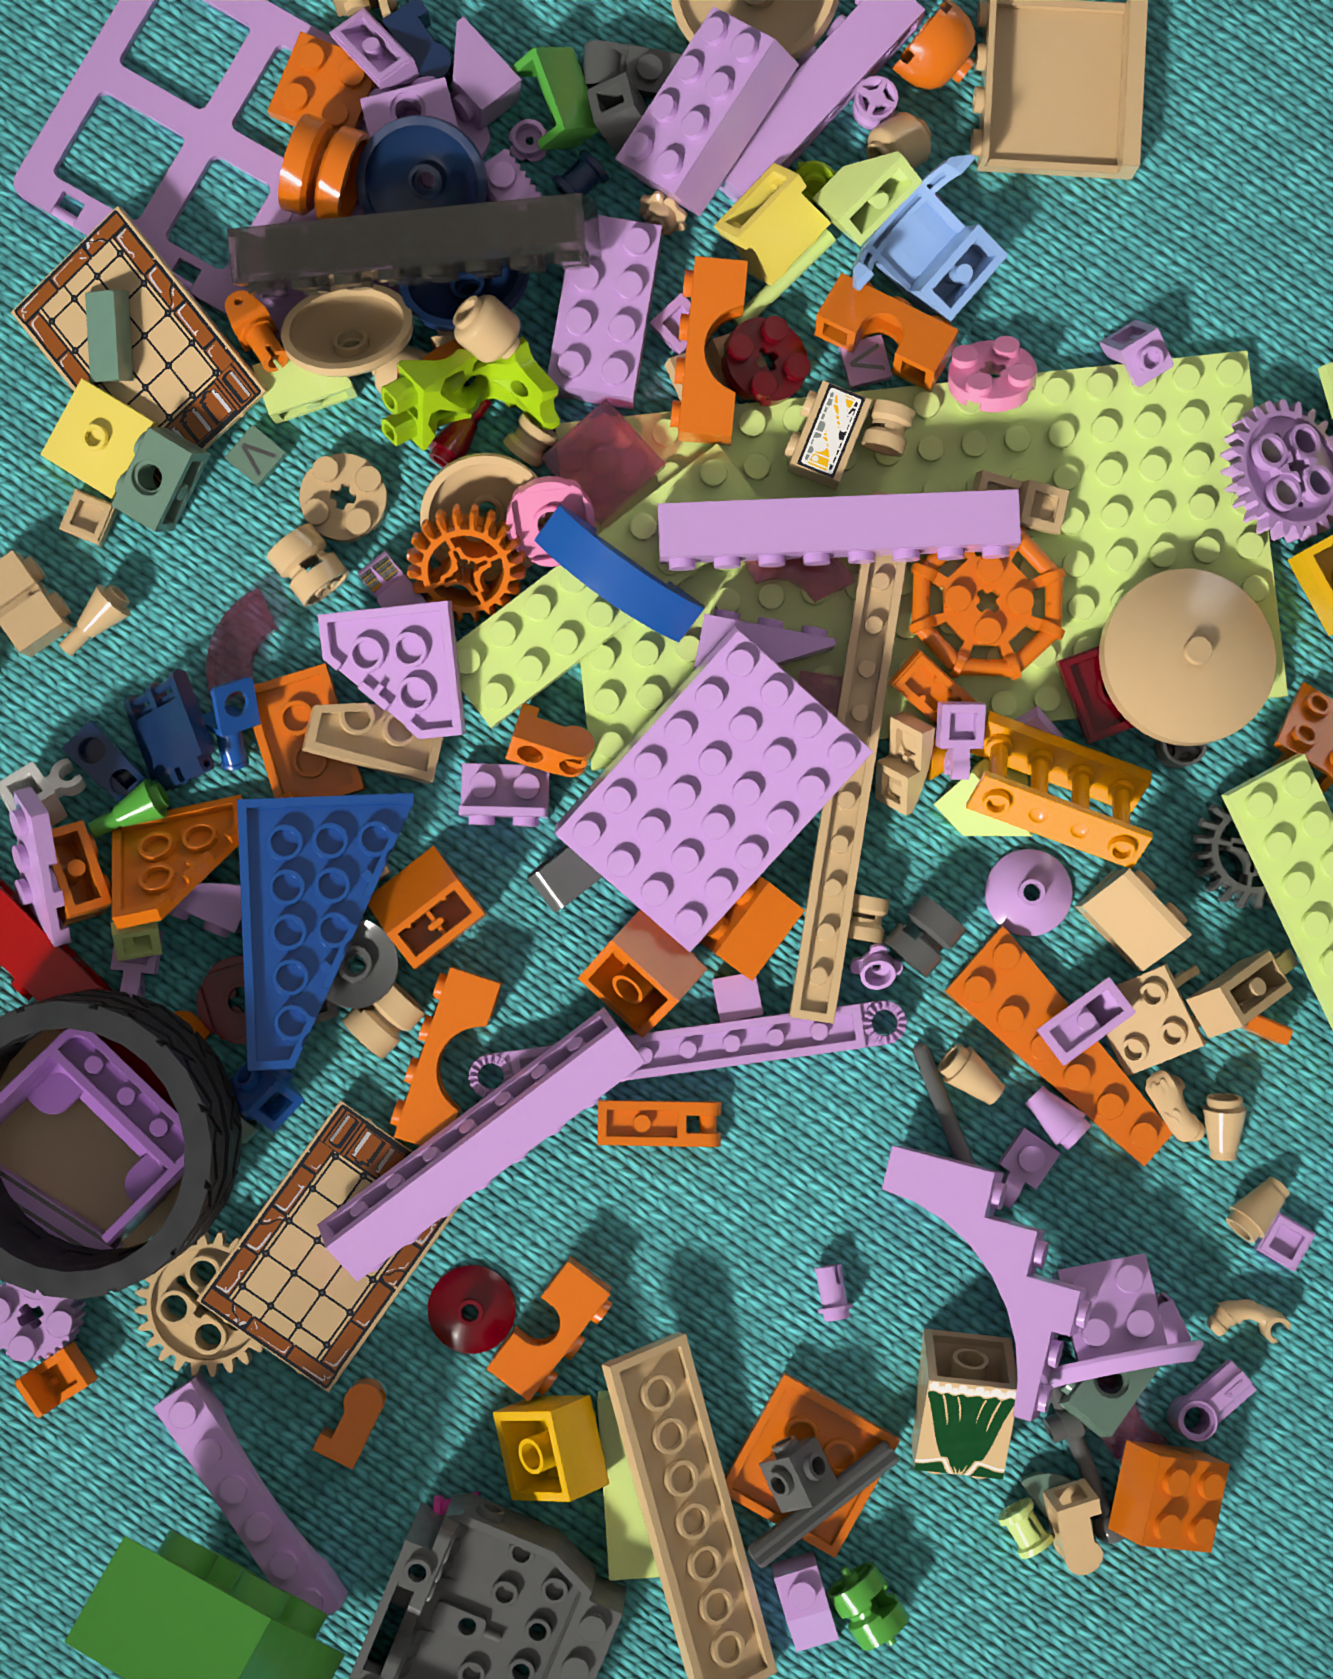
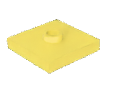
(96, 437)

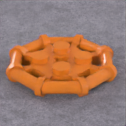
(988, 628)

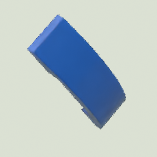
(616, 576)

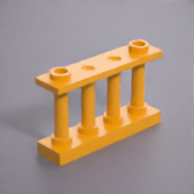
(1069, 766)

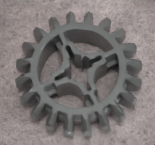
(1212, 844)

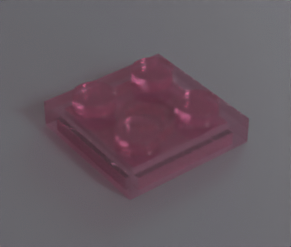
(604, 459)

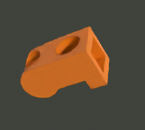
(549, 745)
(362, 1408)

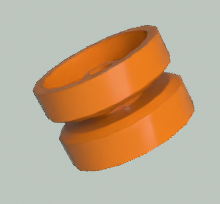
(321, 169)

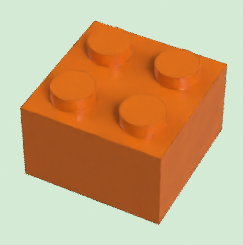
(642, 973)
(1168, 1496)

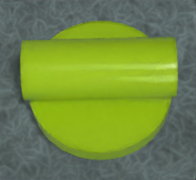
(815, 176)

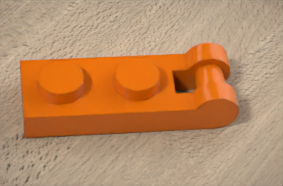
(657, 1123)

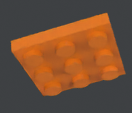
(806, 1413)

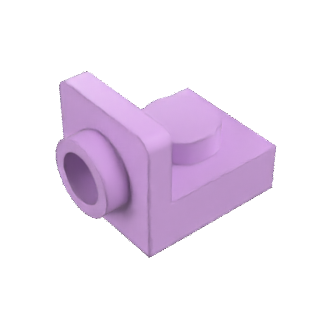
(1140, 350)

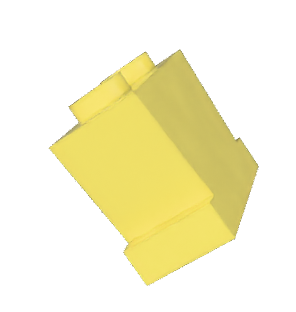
(772, 224)

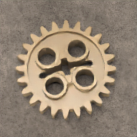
(182, 1334)

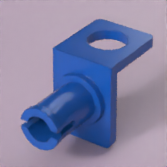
(230, 721)

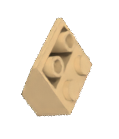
(1134, 918)

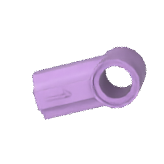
(1215, 1399)

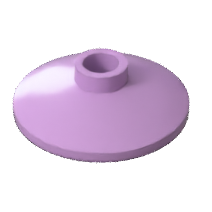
(1006, 897)

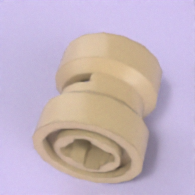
(888, 428)
(867, 918)

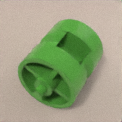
(872, 1611)

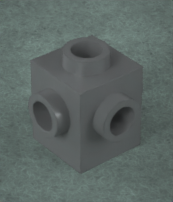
(798, 1473)

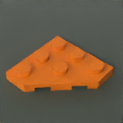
(168, 857)

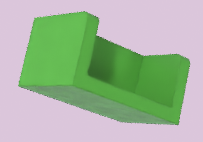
(564, 94)

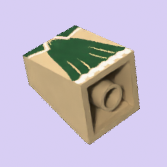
(964, 1404)

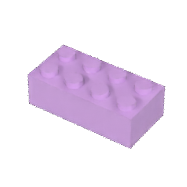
(707, 110)
(607, 316)

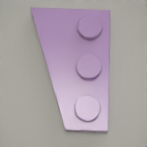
(33, 859)

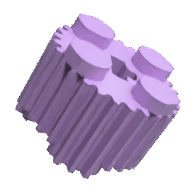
(35, 1337)

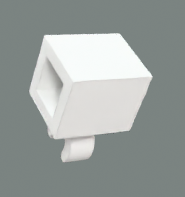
(47, 788)

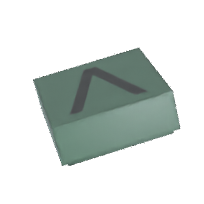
(256, 456)

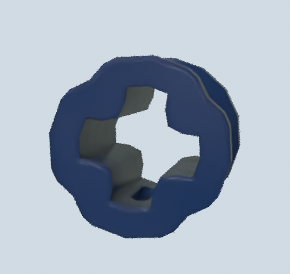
(581, 175)

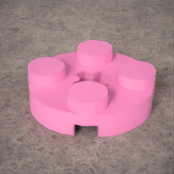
(971, 370)
(534, 500)

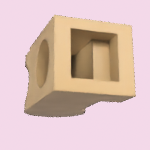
(1070, 1524)

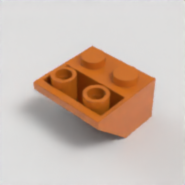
(425, 908)

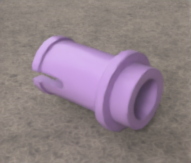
(832, 1293)

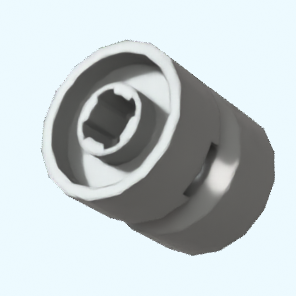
(924, 936)

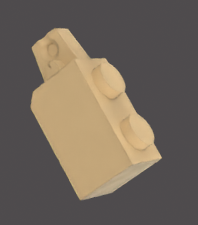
(1242, 991)

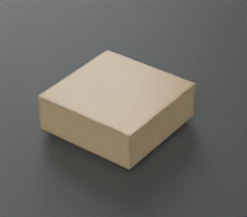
(88, 518)

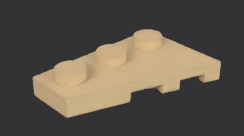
(371, 739)

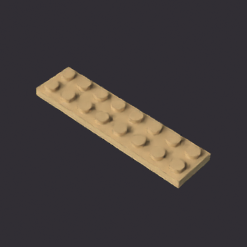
(688, 1512)

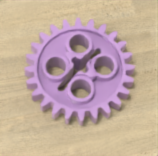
(1282, 470)

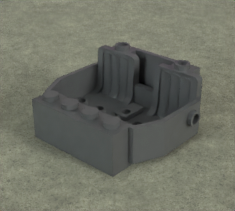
(505, 1578)

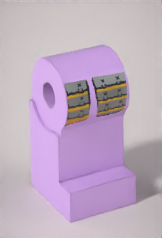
(389, 582)

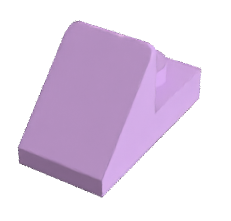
(1086, 1021)

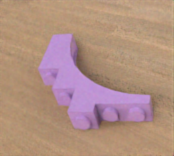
(1010, 1251)

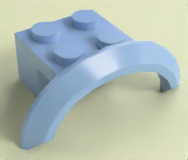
(930, 249)

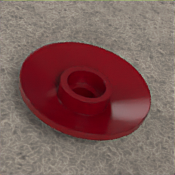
(478, 1287)

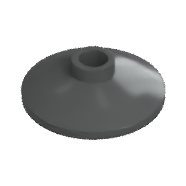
(379, 972)

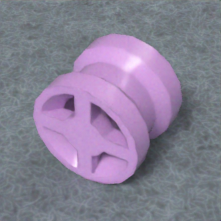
(877, 92)

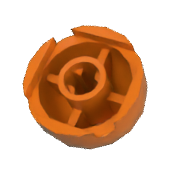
(939, 49)

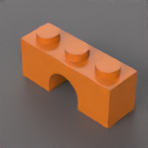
(922, 339)
(528, 1361)

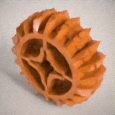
(438, 581)

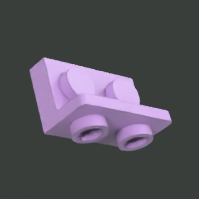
(504, 793)

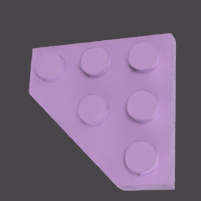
(401, 662)

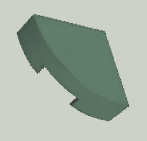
(1038, 1481)

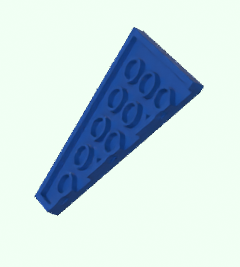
(303, 894)

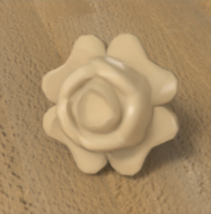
(663, 211)

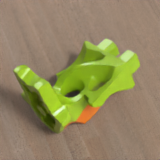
(433, 393)

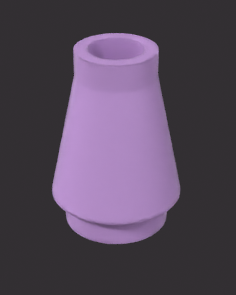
(1059, 1118)

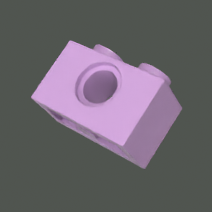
(425, 95)

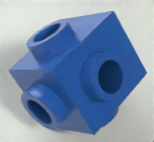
(266, 1095)

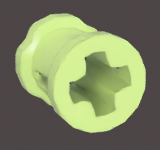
(1025, 1528)

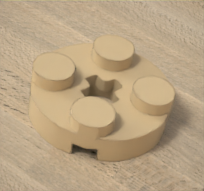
(329, 476)

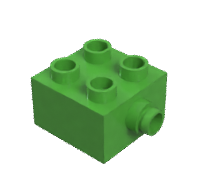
(197, 1618)

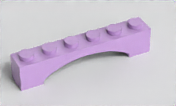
(209, 1443)

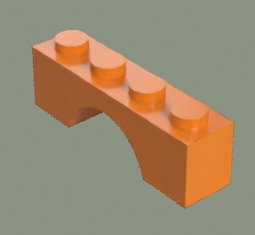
(716, 297)
(463, 1003)

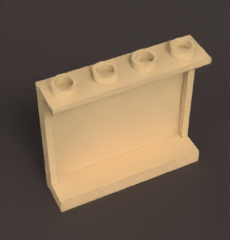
(1060, 87)

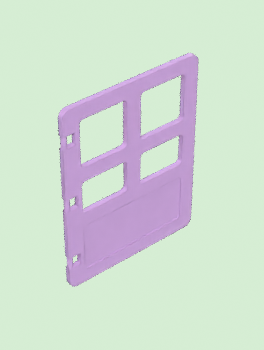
(206, 136)

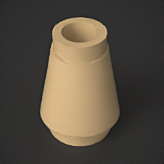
(969, 1073)
(1224, 1124)
(1257, 1210)

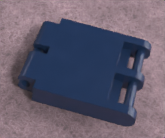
(171, 731)

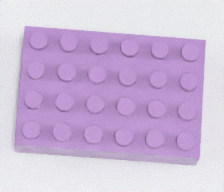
(712, 789)

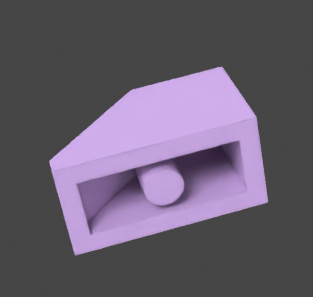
(481, 79)
(804, 1601)

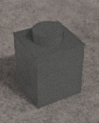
(616, 109)

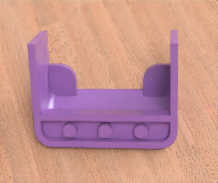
(88, 1069)

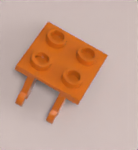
(1309, 732)

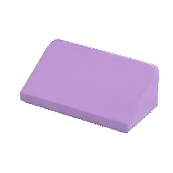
(375, 50)

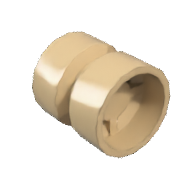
(300, 551)
(381, 1022)

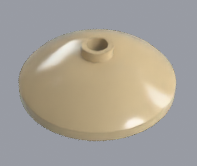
(347, 331)
(474, 481)

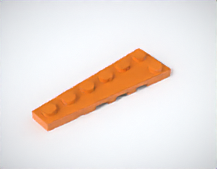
(1015, 999)

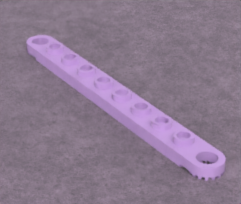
(730, 1043)

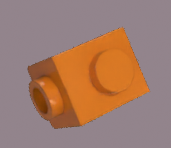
(55, 1380)

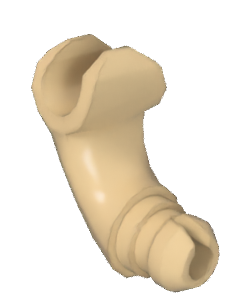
(1167, 1095)
(1236, 1311)

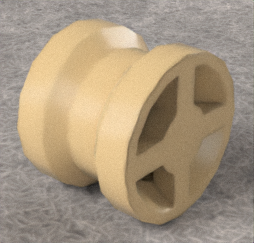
(530, 440)

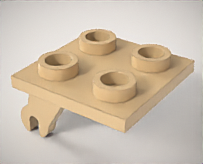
(1161, 1021)

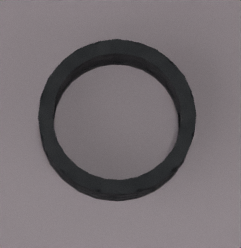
(208, 1124)

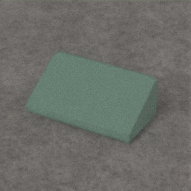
(109, 336)

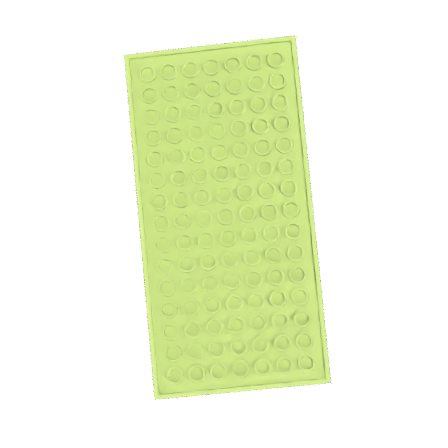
(1137, 505)

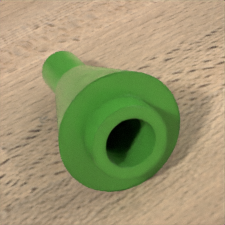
(141, 805)

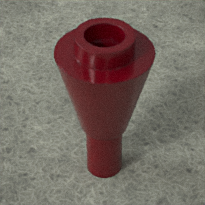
(456, 437)

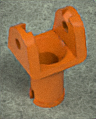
(255, 329)

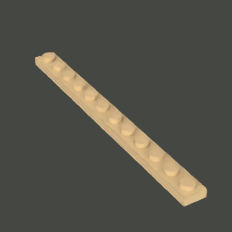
(845, 814)

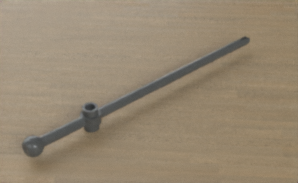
(1062, 1423)

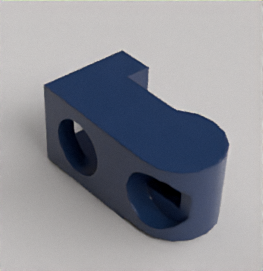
(408, 28)
(104, 760)

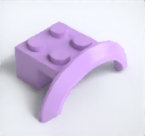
(1123, 1323)

